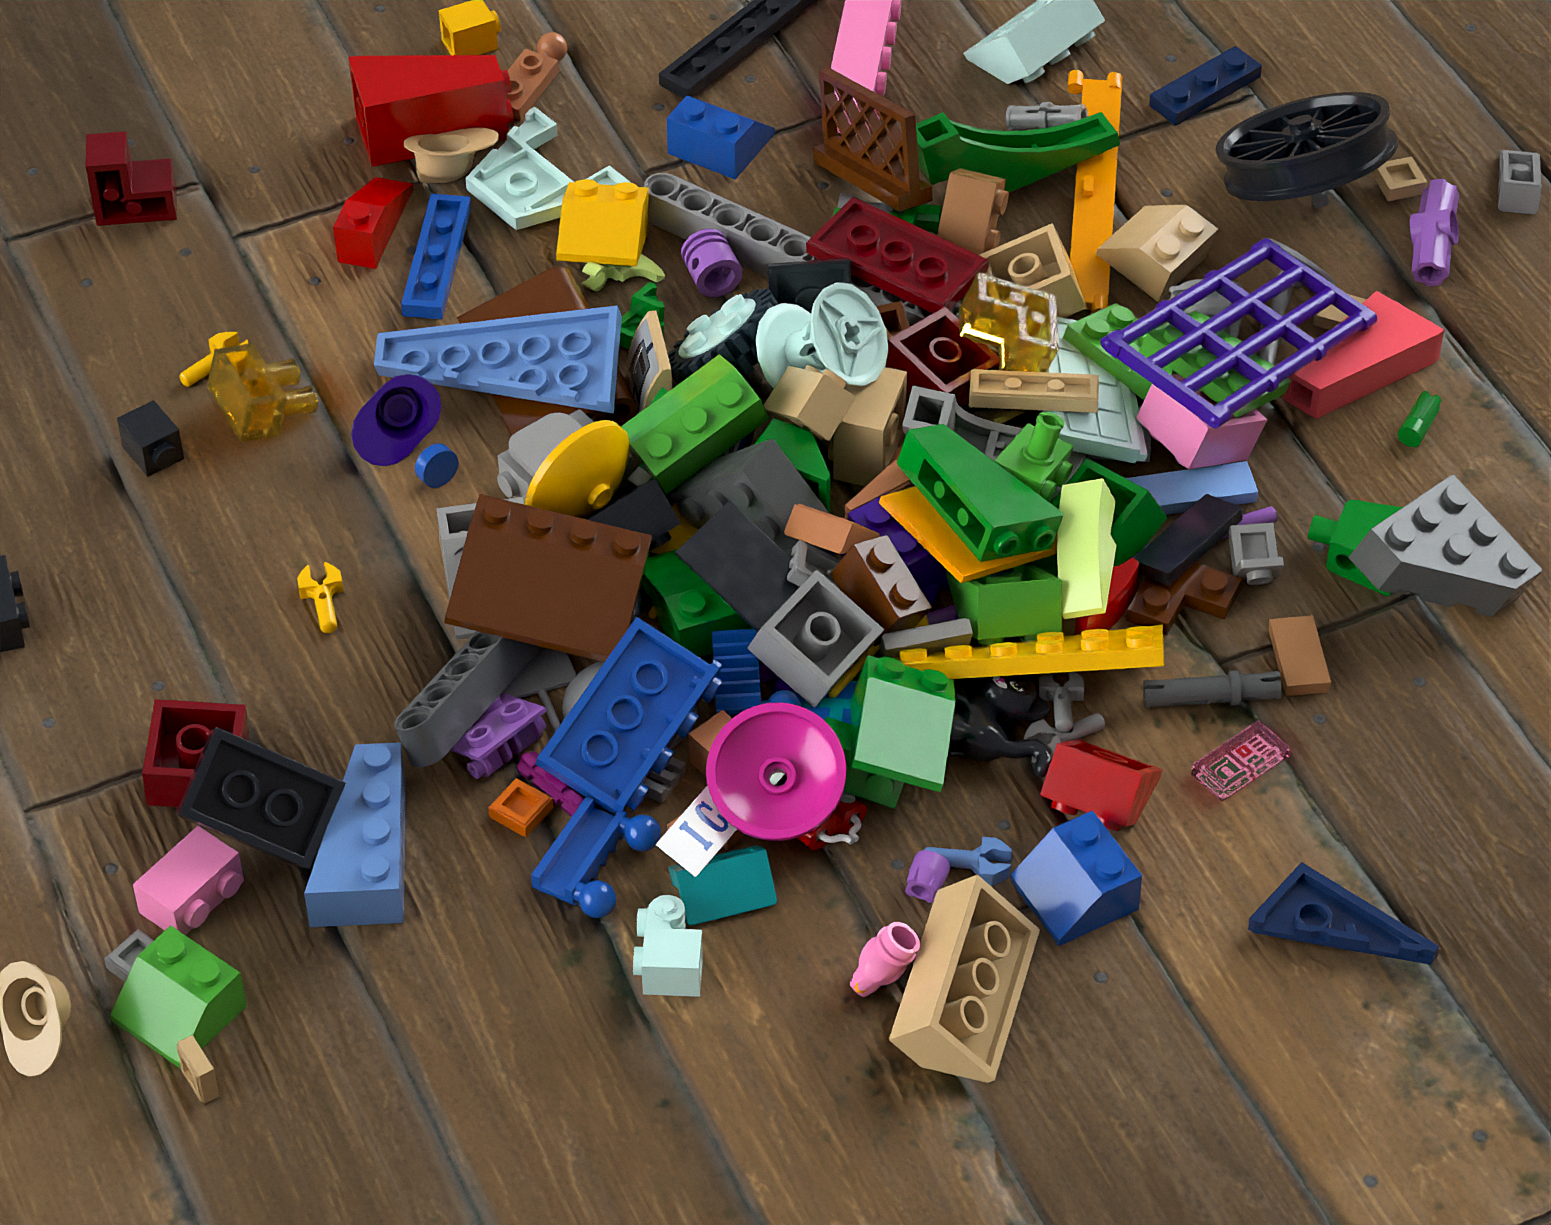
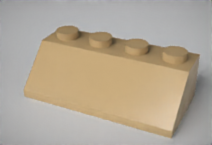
(965, 982)

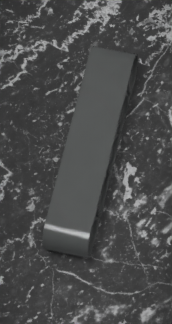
(460, 695)

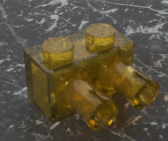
(252, 391)

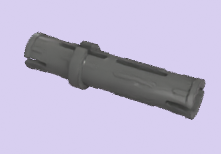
(1212, 689)

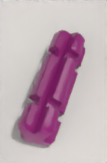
(549, 784)

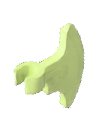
(601, 272)

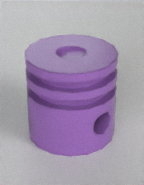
(711, 262)

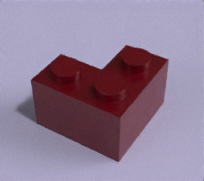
(128, 189)

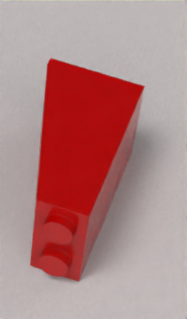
(425, 96)

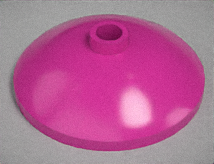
(772, 741)

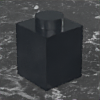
(150, 438)

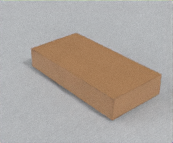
(1299, 655)

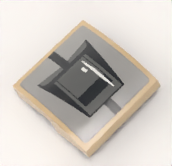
(648, 362)

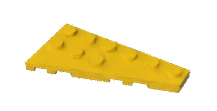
(1048, 654)

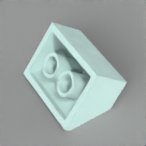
(1034, 38)

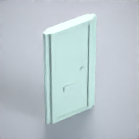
(1112, 430)

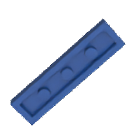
(436, 256)

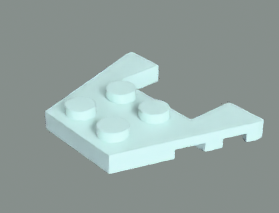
(521, 182)

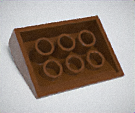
(547, 578)

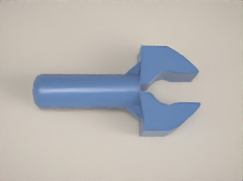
(979, 859)

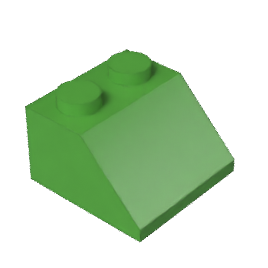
(1010, 604)
(178, 993)

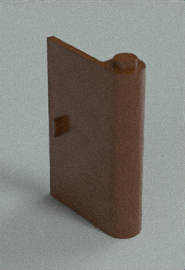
(544, 294)

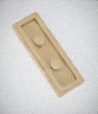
(1034, 391)

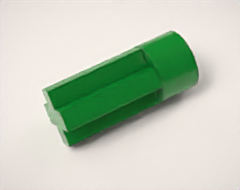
(1419, 419)

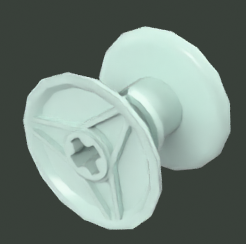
(838, 336)

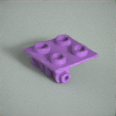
(501, 730)

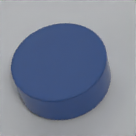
(436, 465)

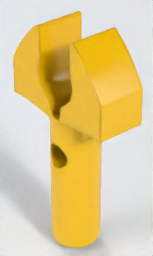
(202, 368)
(322, 594)

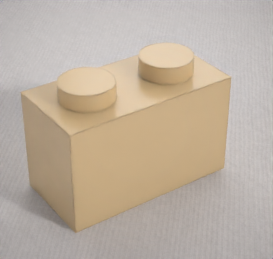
(810, 400)

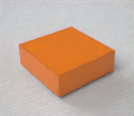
(521, 807)

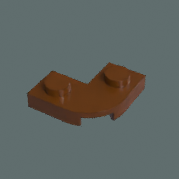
(1196, 588)

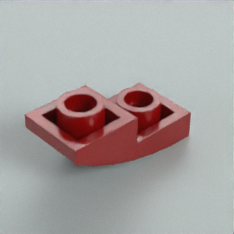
(1120, 596)

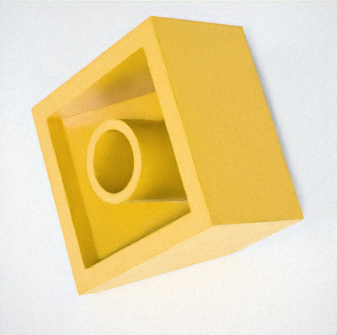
(603, 223)

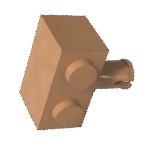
(972, 210)

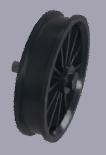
(1307, 147)

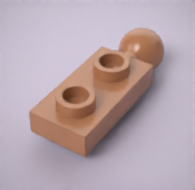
(534, 72)

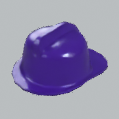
(395, 419)

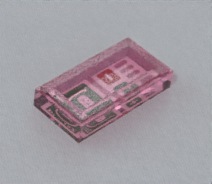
(1240, 760)

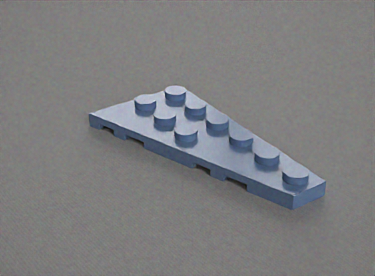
(540, 357)

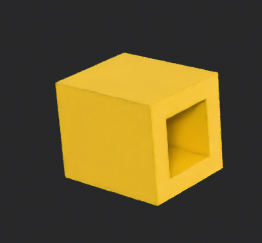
(469, 28)

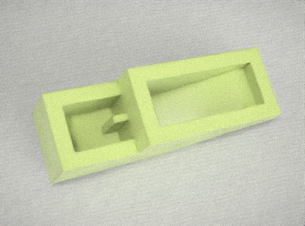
(1085, 547)

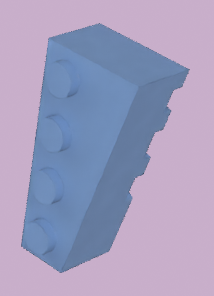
(363, 848)

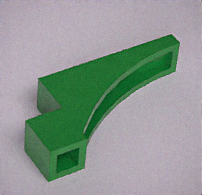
(1010, 155)

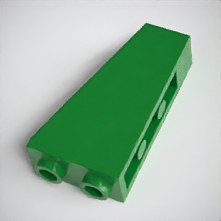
(977, 496)

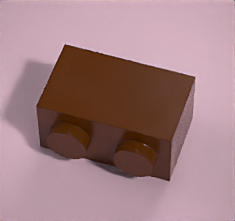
(881, 585)

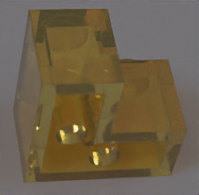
(1014, 320)

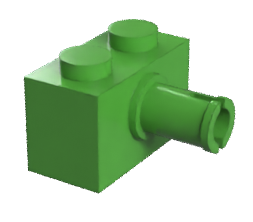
(1039, 456)

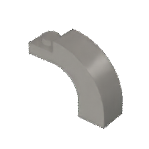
(935, 407)

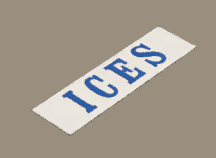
(699, 833)

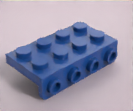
(630, 718)

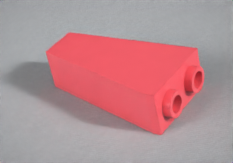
(1367, 360)

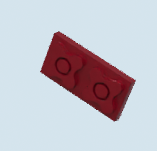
(898, 256)

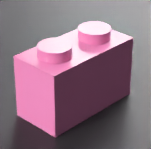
(189, 882)

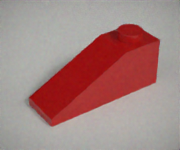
(369, 221)

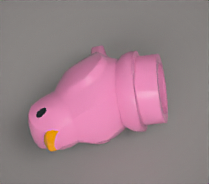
(885, 958)

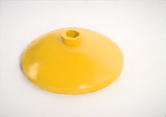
(582, 471)

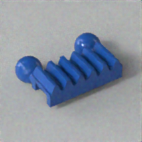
(741, 674)
(583, 848)

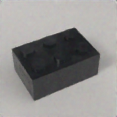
(260, 798)

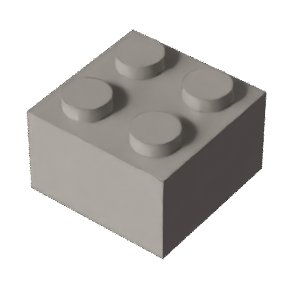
(815, 638)

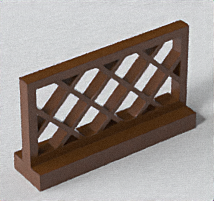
(863, 164)

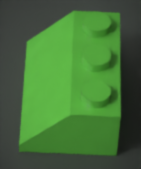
(694, 423)

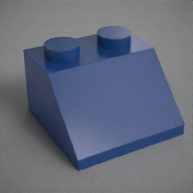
(715, 137)
(1078, 879)

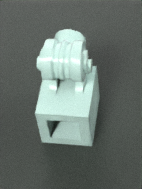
(670, 952)

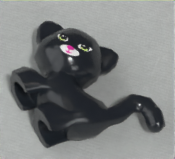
(998, 702)

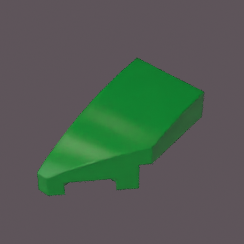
(641, 303)

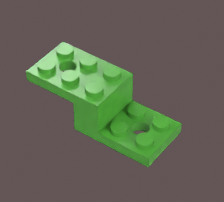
(1089, 331)

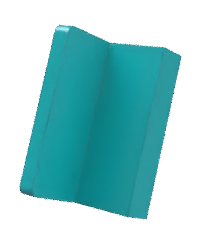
(726, 885)

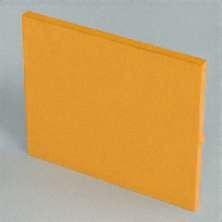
(939, 539)

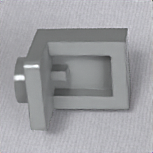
(1254, 553)

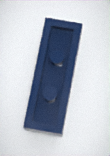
(1205, 85)

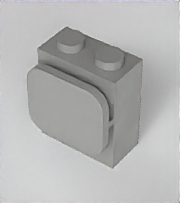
(531, 447)

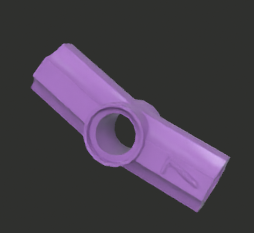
(1434, 232)

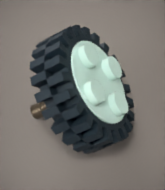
(726, 333)

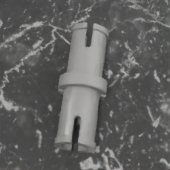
(1043, 116)

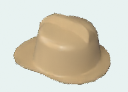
(448, 154)
(32, 1016)

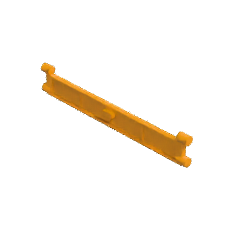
(1095, 192)

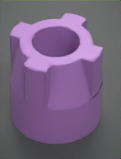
(927, 875)

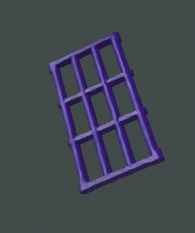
(1238, 357)

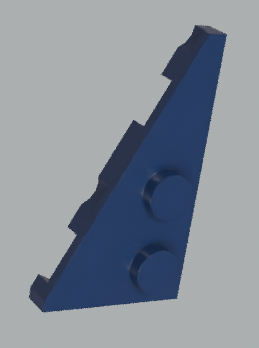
(1324, 913)

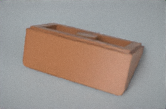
(826, 529)

